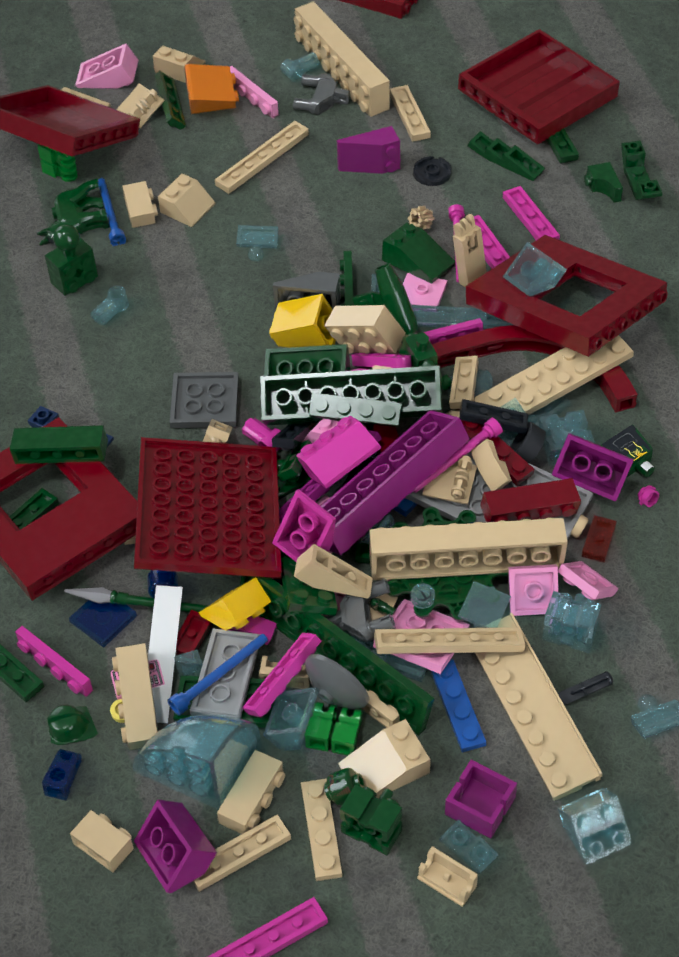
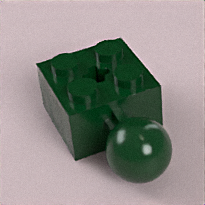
(71, 262)

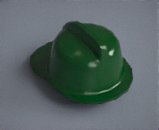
(70, 725)

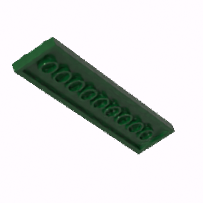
(371, 671)

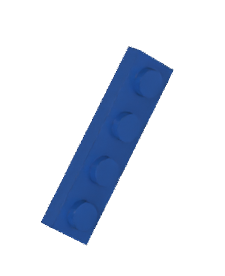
(458, 708)

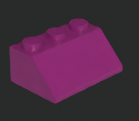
(592, 466)
(174, 845)

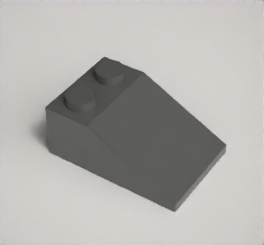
(309, 285)

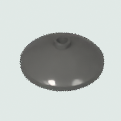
(335, 683)

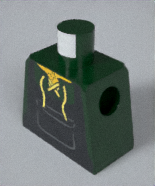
(633, 445)

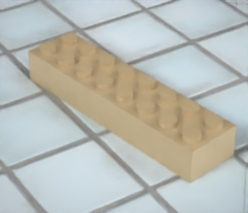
(342, 59)
(465, 548)

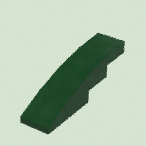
(509, 158)

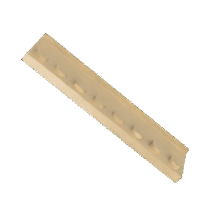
(540, 718)

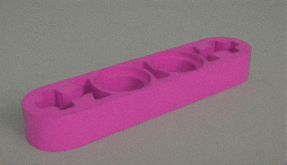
(379, 359)

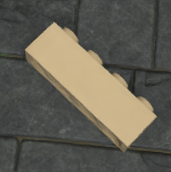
(136, 694)

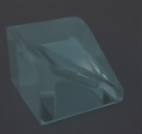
(188, 664)

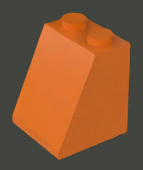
(210, 88)

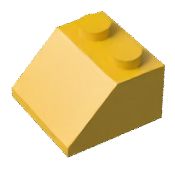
(237, 606)

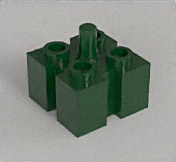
(371, 818)

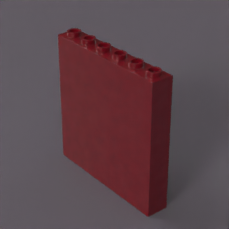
(64, 120)

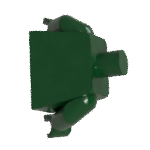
(422, 354)

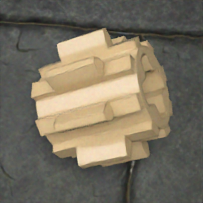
(421, 217)

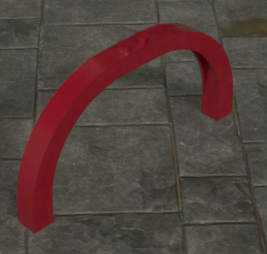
(513, 338)

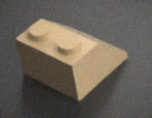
(173, 62)
(185, 200)

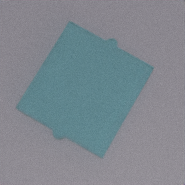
(484, 606)

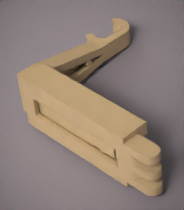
(468, 250)

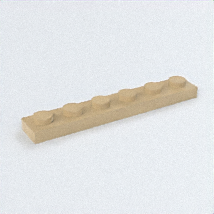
(261, 157)
(449, 640)

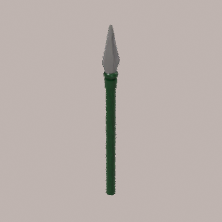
(102, 595)

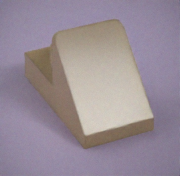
(217, 432)

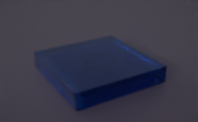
(103, 620)

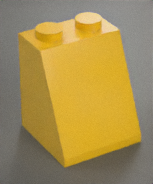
(302, 322)

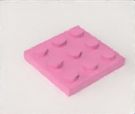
(407, 619)

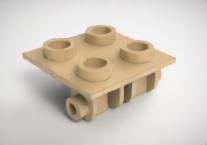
(141, 103)
(454, 483)

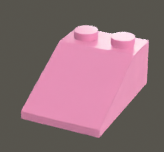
(109, 69)

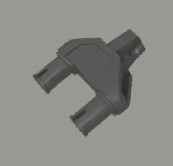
(325, 95)
(356, 614)

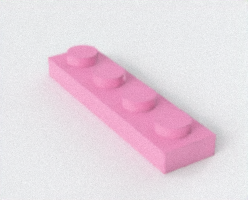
(255, 94)

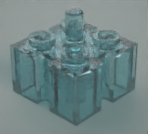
(558, 429)
(571, 621)

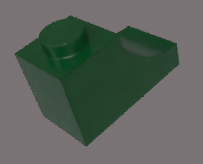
(604, 180)

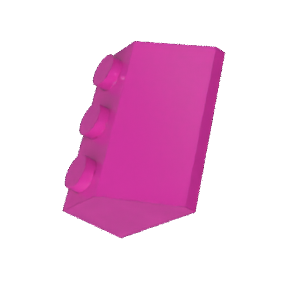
(337, 451)

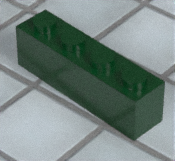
(59, 444)

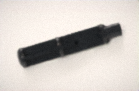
(586, 687)

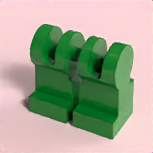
(57, 164)
(341, 736)

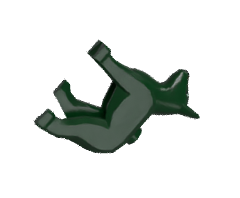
(70, 208)

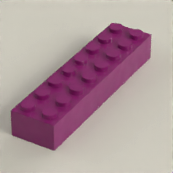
(393, 476)

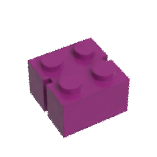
(483, 799)

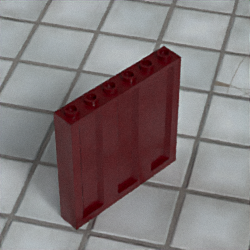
(538, 86)

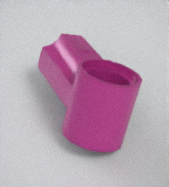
(259, 432)

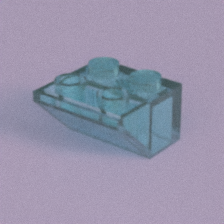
(595, 825)

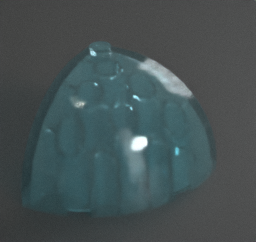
(199, 755)

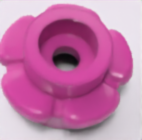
(648, 494)

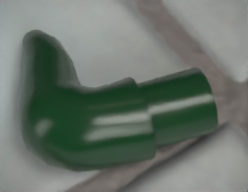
(381, 606)

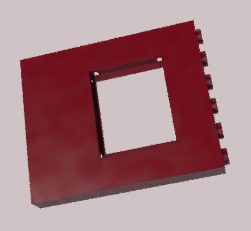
(632, 298)
(69, 534)

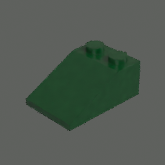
(416, 253)

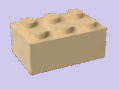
(365, 329)

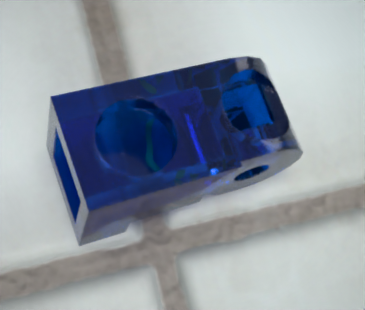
(61, 774)

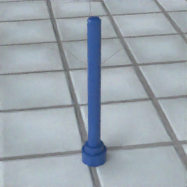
(115, 234)
(180, 702)

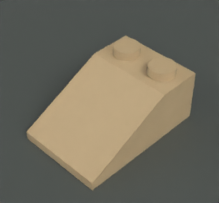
(389, 759)

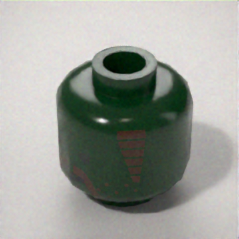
(341, 783)

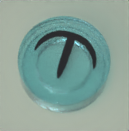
(422, 596)

